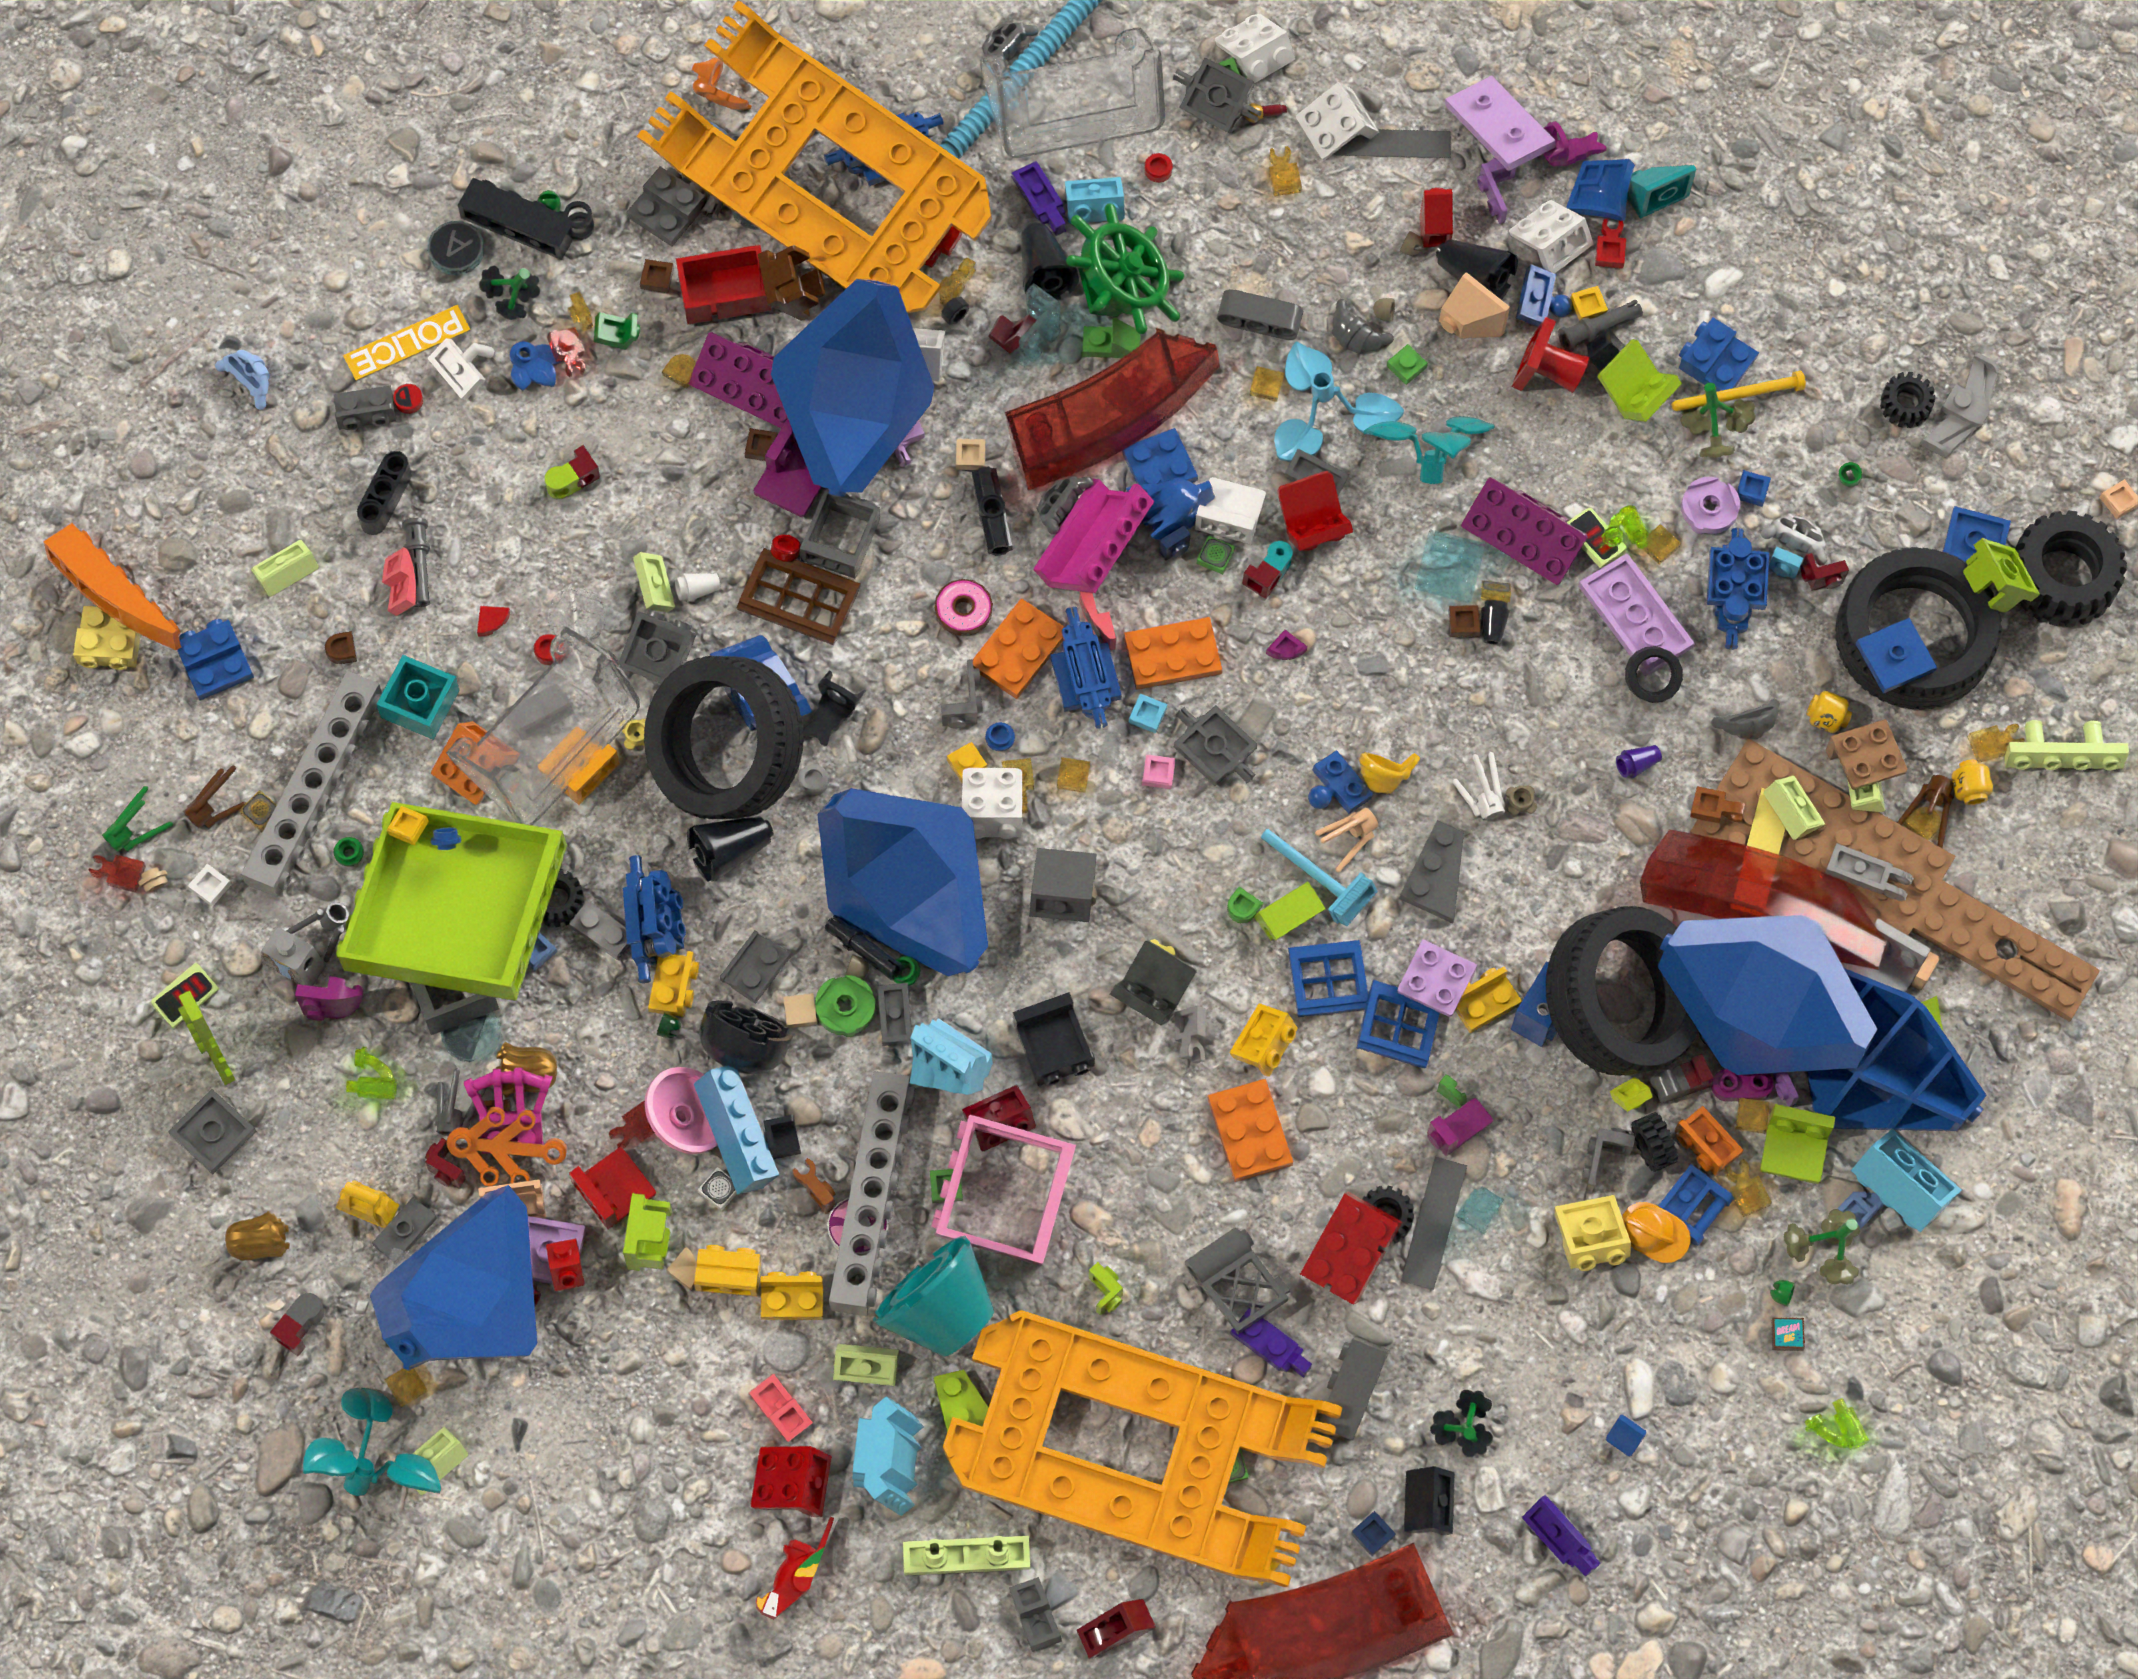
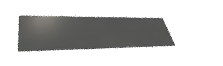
(1400, 144)
(1434, 1223)

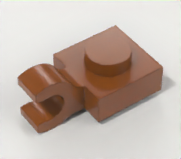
(1711, 805)
(820, 1192)

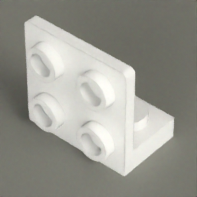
(1335, 120)
(1555, 234)
(1231, 512)

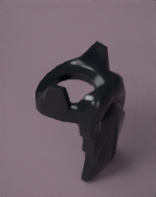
(834, 708)

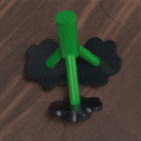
(522, 286)
(1473, 1438)

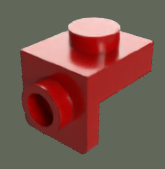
(565, 1264)

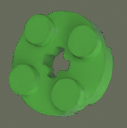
(841, 989)

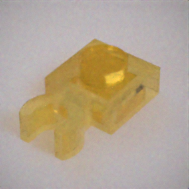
(1284, 175)
(955, 284)
(1992, 743)
(1748, 1193)

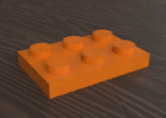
(1018, 648)
(1172, 653)
(1250, 1130)

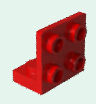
(610, 1186)
(791, 1479)

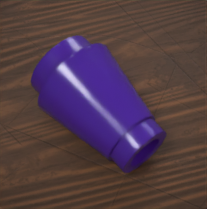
(1637, 760)

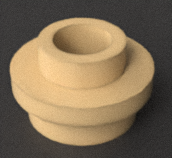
(153, 879)

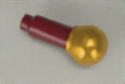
(1267, 111)

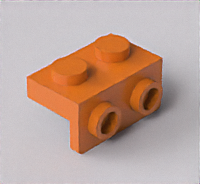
(1708, 1141)

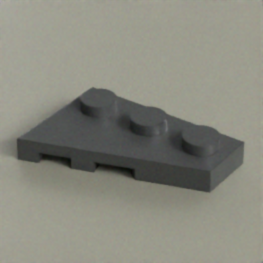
(1436, 873)

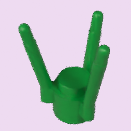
(119, 834)

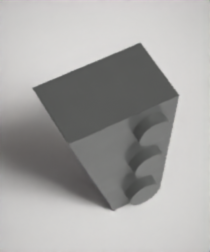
(1354, 1384)

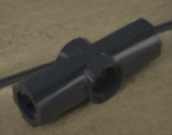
(994, 525)

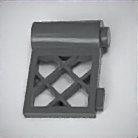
(1220, 1261)

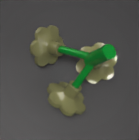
(1705, 418)
(1838, 1228)

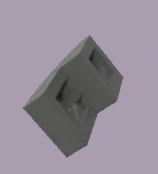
(1035, 1614)

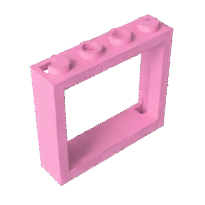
(957, 1163)

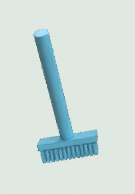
(1349, 900)

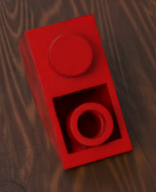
(1436, 216)

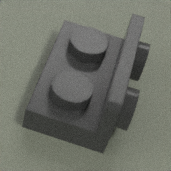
(364, 408)

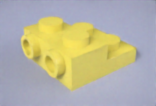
(105, 641)
(1593, 1233)

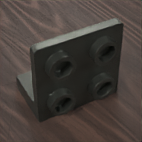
(1154, 983)

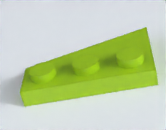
(959, 1398)

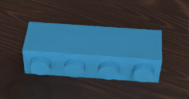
(736, 1129)

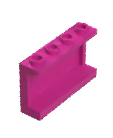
(1092, 537)

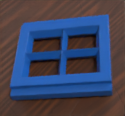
(1324, 953)
(1393, 1049)

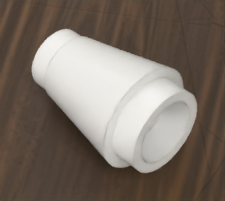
(696, 585)

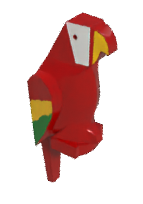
(793, 1575)

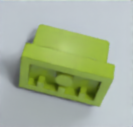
(1636, 383)
(1796, 1143)

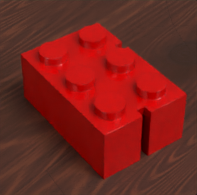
(722, 284)
(1349, 1247)

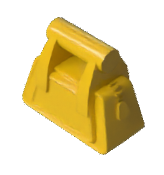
(367, 1203)

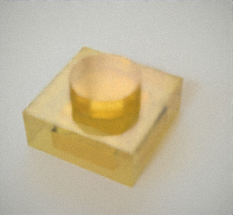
(579, 311)
(1073, 775)

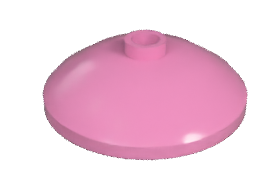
(674, 1095)

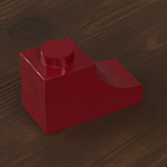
(1116, 1627)

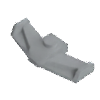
(1965, 408)

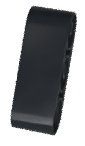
(384, 505)

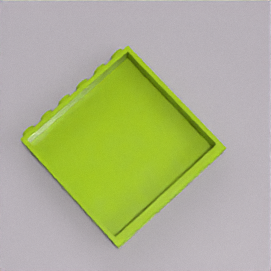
(457, 913)

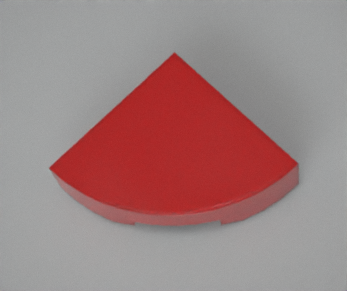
(491, 619)

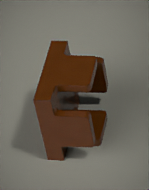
(786, 286)

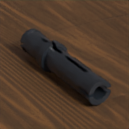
(855, 941)

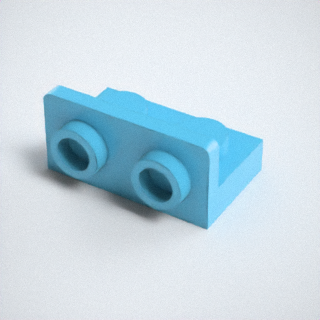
(1090, 196)

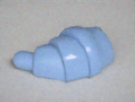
(250, 372)

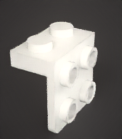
(1258, 47)
(993, 801)

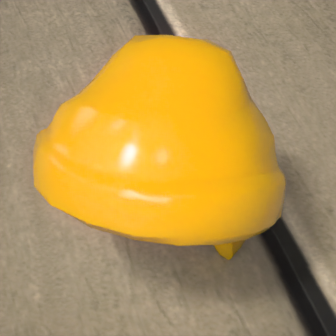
(1383, 774)

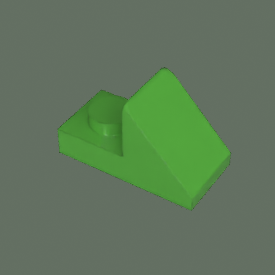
(1110, 341)

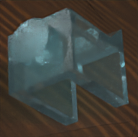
(1480, 1209)

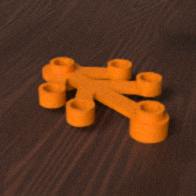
(501, 1146)

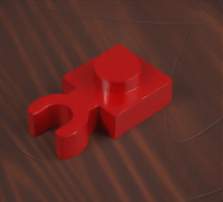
(1609, 247)

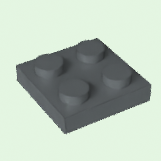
(212, 1131)

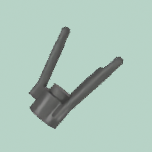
(331, 919)
(451, 1118)

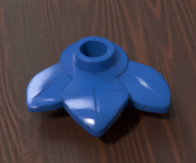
(535, 368)

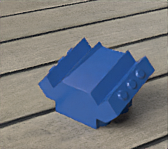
(761, 651)

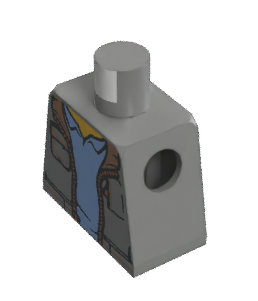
(288, 956)

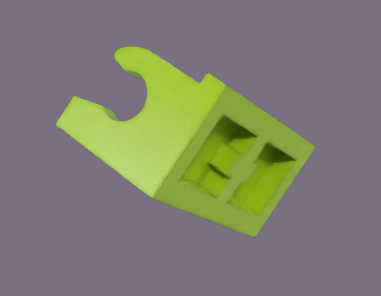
(1289, 911)

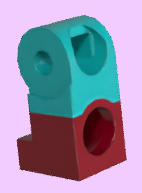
(1270, 571)

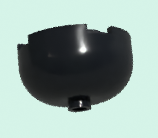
(735, 1041)

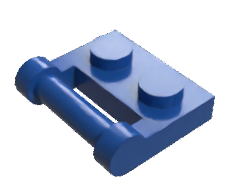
(1688, 1194)

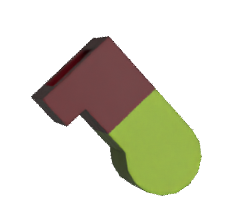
(572, 476)

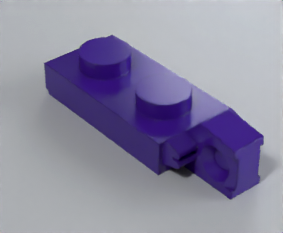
(1040, 196)
(1273, 1346)
(1560, 1536)

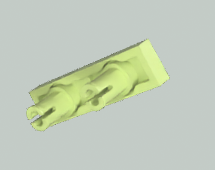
(2054, 755)
(966, 1555)

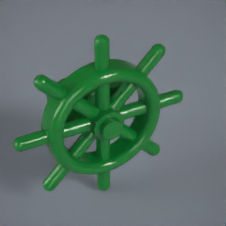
(1113, 275)

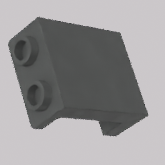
(1062, 885)

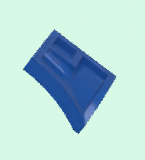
(1602, 188)

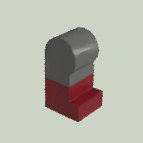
(1682, 1080)
(296, 1322)

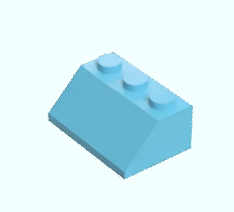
(1905, 1180)

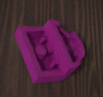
(330, 1002)

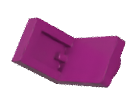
(1458, 1127)

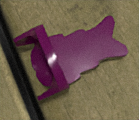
(1569, 151)

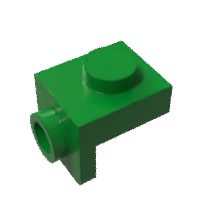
(615, 330)

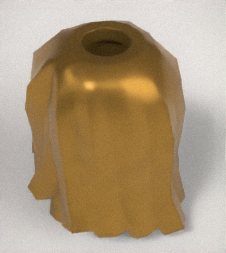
(531, 1059)
(257, 1237)

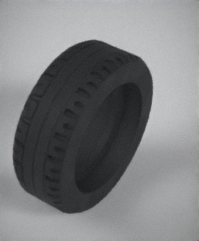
(1932, 572)
(669, 743)
(1575, 1004)

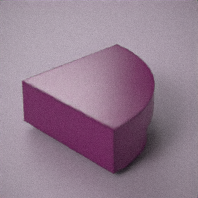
(1286, 647)

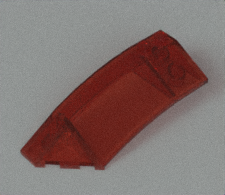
(1109, 409)
(1746, 882)
(1330, 1625)

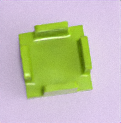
(2005, 569)
(646, 1233)

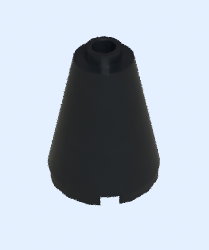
(1046, 262)
(1483, 263)
(727, 844)

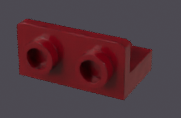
(1005, 1107)

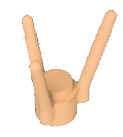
(1358, 824)

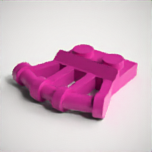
(520, 1078)

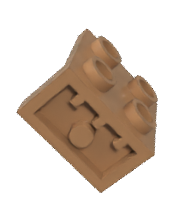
(1867, 754)

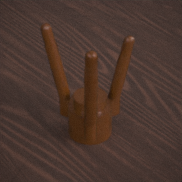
(1936, 793)
(200, 811)

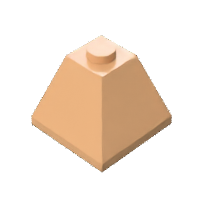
(1473, 311)

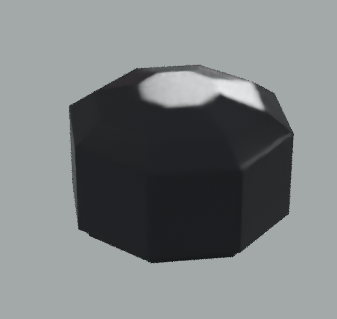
(954, 310)

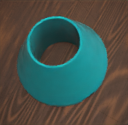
(940, 1302)

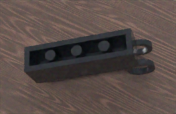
(523, 220)

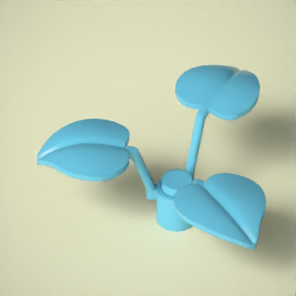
(1313, 369)

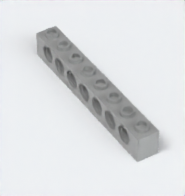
(274, 878)
(884, 1089)

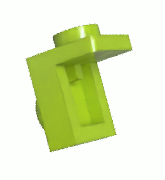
(1106, 1282)

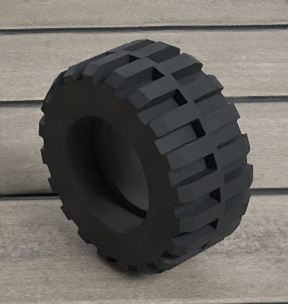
(2090, 543)

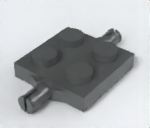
(1217, 95)
(1215, 745)

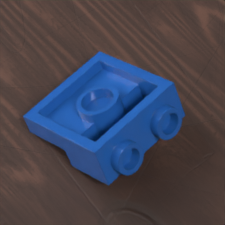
(1717, 356)
(213, 658)

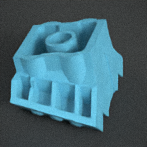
(948, 1059)
(887, 1455)

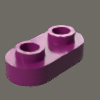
(1742, 1086)

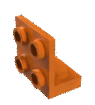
(449, 773)

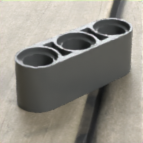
(1260, 314)

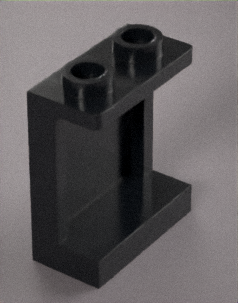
(1053, 1040)

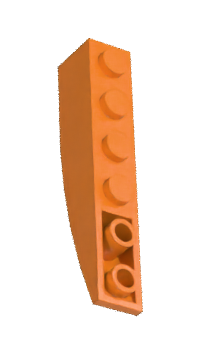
(108, 585)

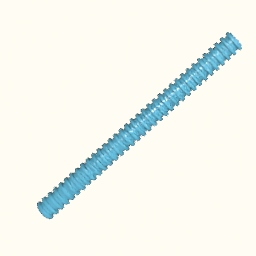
(1032, 57)

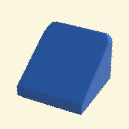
(1626, 1435)

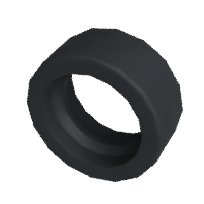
(1675, 680)

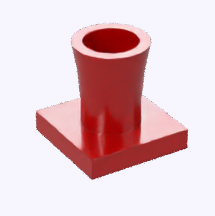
(1549, 361)

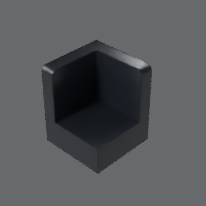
(1604, 349)
(782, 1137)

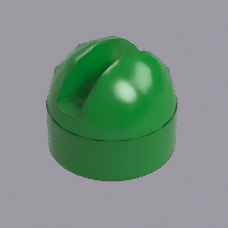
(547, 198)
(1856, 471)
(1783, 1292)

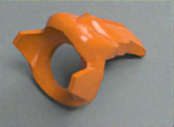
(708, 76)

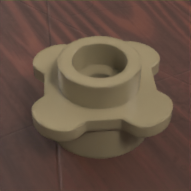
(1525, 792)

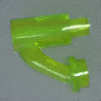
(1632, 525)
(372, 1087)
(1852, 1431)

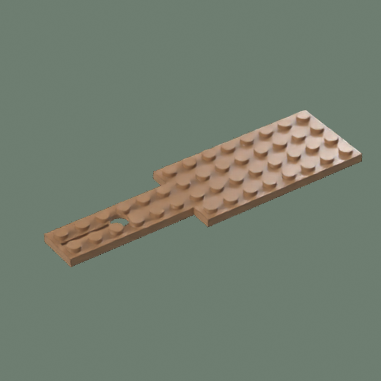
(1932, 905)

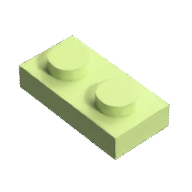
(654, 582)

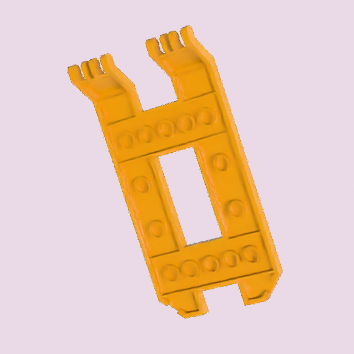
(809, 99)
(1213, 1422)

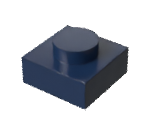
(1175, 543)
(1373, 1533)

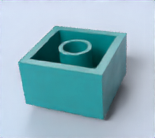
(418, 697)

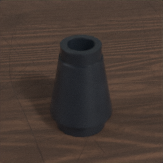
(1494, 620)

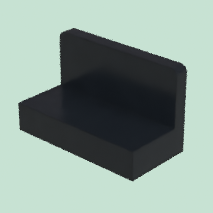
(1429, 1500)

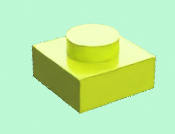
(1631, 1094)

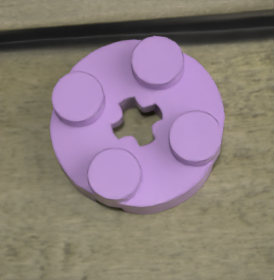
(1717, 492)

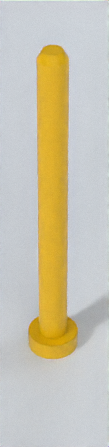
(1796, 381)

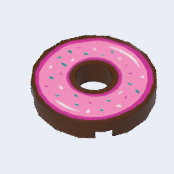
(963, 591)

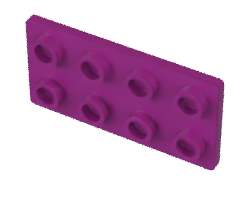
(739, 377)
(786, 476)
(1524, 530)

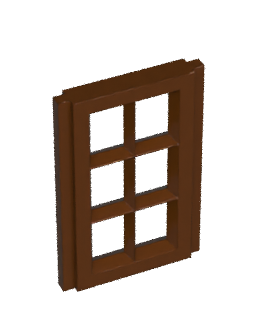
(790, 620)

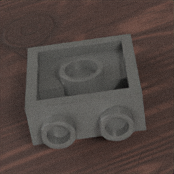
(667, 205)
(656, 646)

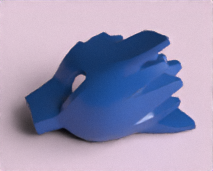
(1173, 503)

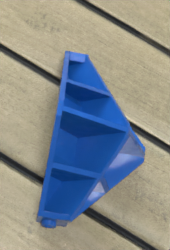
(853, 385)
(905, 876)
(1767, 994)
(1906, 1076)
(464, 1289)

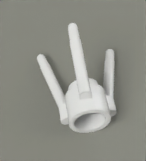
(1489, 804)

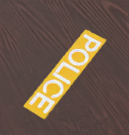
(406, 342)

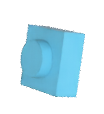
(1785, 563)
(1147, 713)

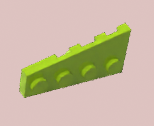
(203, 1036)

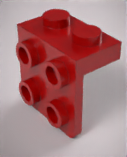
(1313, 511)

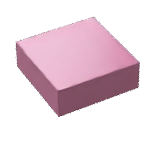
(1158, 772)

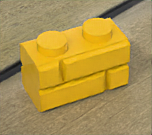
(728, 1271)

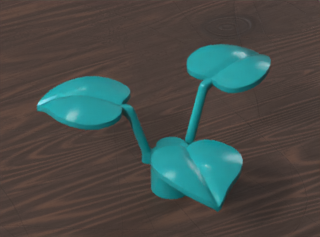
(1449, 443)
(331, 1458)

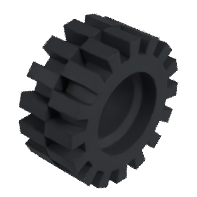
(1911, 385)
(573, 904)
(1654, 1142)
(1398, 1202)

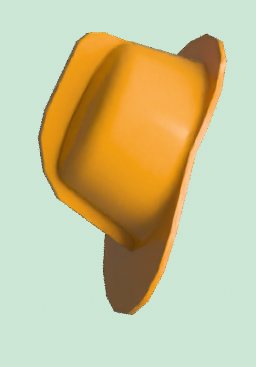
(1656, 1232)

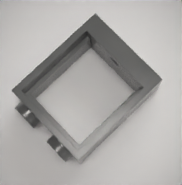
(829, 557)
(454, 1013)

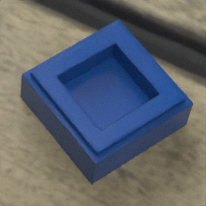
(1753, 488)

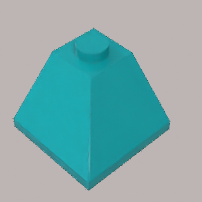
(1659, 187)

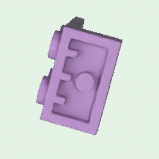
(1437, 978)

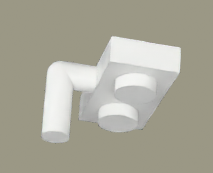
(457, 366)

